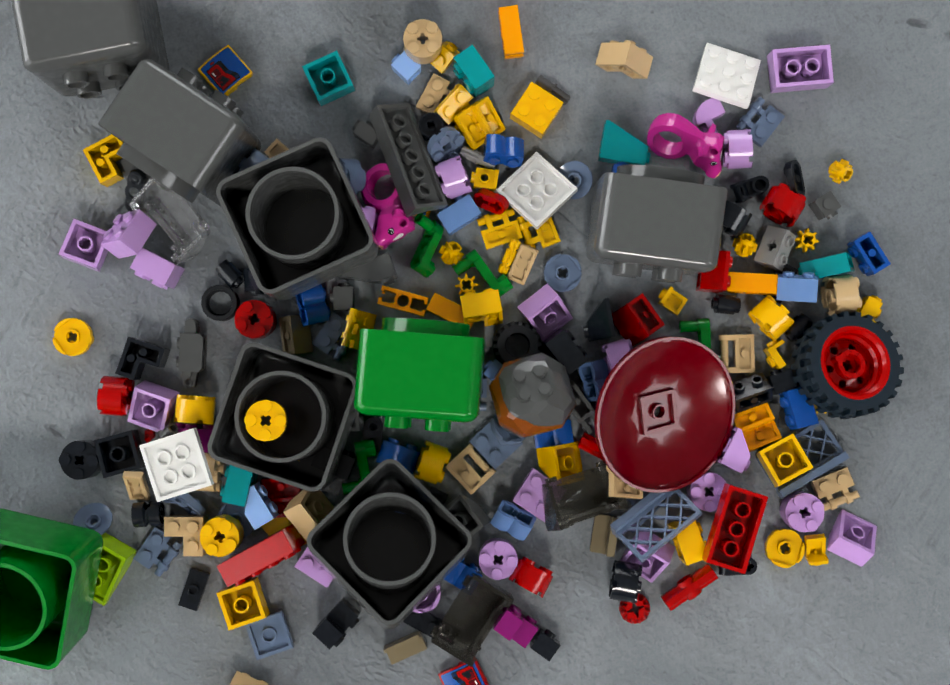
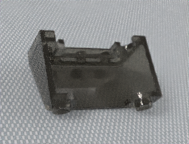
(578, 497)
(470, 618)

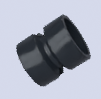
(429, 125)
(145, 514)

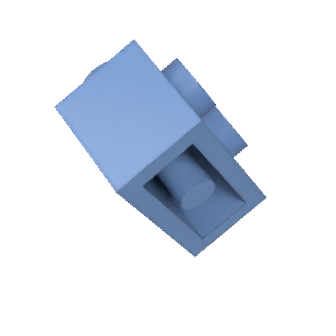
(458, 214)
(797, 287)

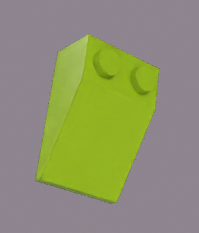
(114, 563)

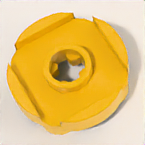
(62, 335)
(264, 432)
(793, 541)

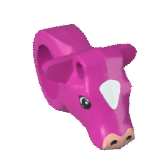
(702, 147)
(391, 219)

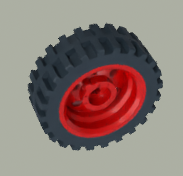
(870, 345)

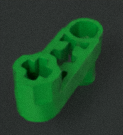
(422, 257)
(473, 260)
(701, 326)
(363, 450)

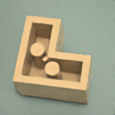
(624, 58)
(189, 528)

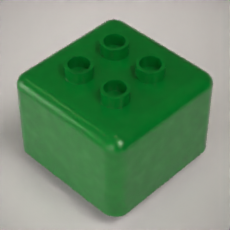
(420, 373)
(45, 587)

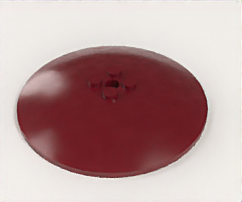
(693, 421)

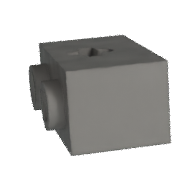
(775, 248)

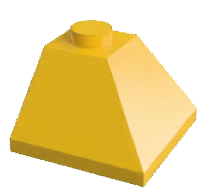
(560, 460)

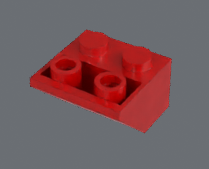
(717, 279)
(637, 320)

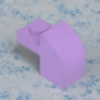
(707, 113)

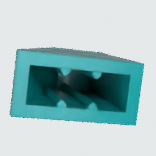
(621, 146)
(828, 266)

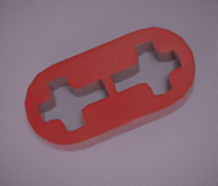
(491, 201)

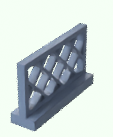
(819, 468)
(642, 510)

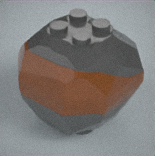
(532, 395)

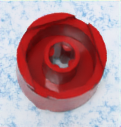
(783, 205)
(251, 309)
(115, 395)
(530, 577)

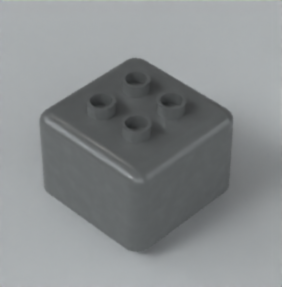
(87, 43)
(178, 130)
(297, 219)
(656, 222)
(310, 399)
(389, 556)

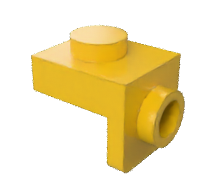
(446, 56)
(672, 300)
(773, 357)
(815, 549)

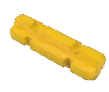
(509, 256)

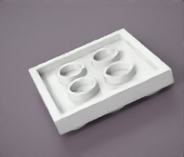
(726, 75)
(537, 190)
(176, 464)

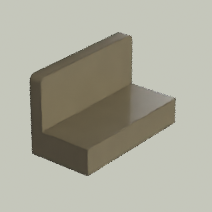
(294, 336)
(602, 538)
(405, 647)

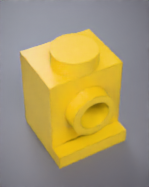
(490, 184)
(871, 306)

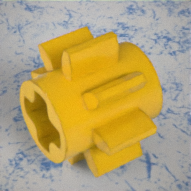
(840, 171)
(801, 237)
(745, 245)
(451, 253)
(466, 280)

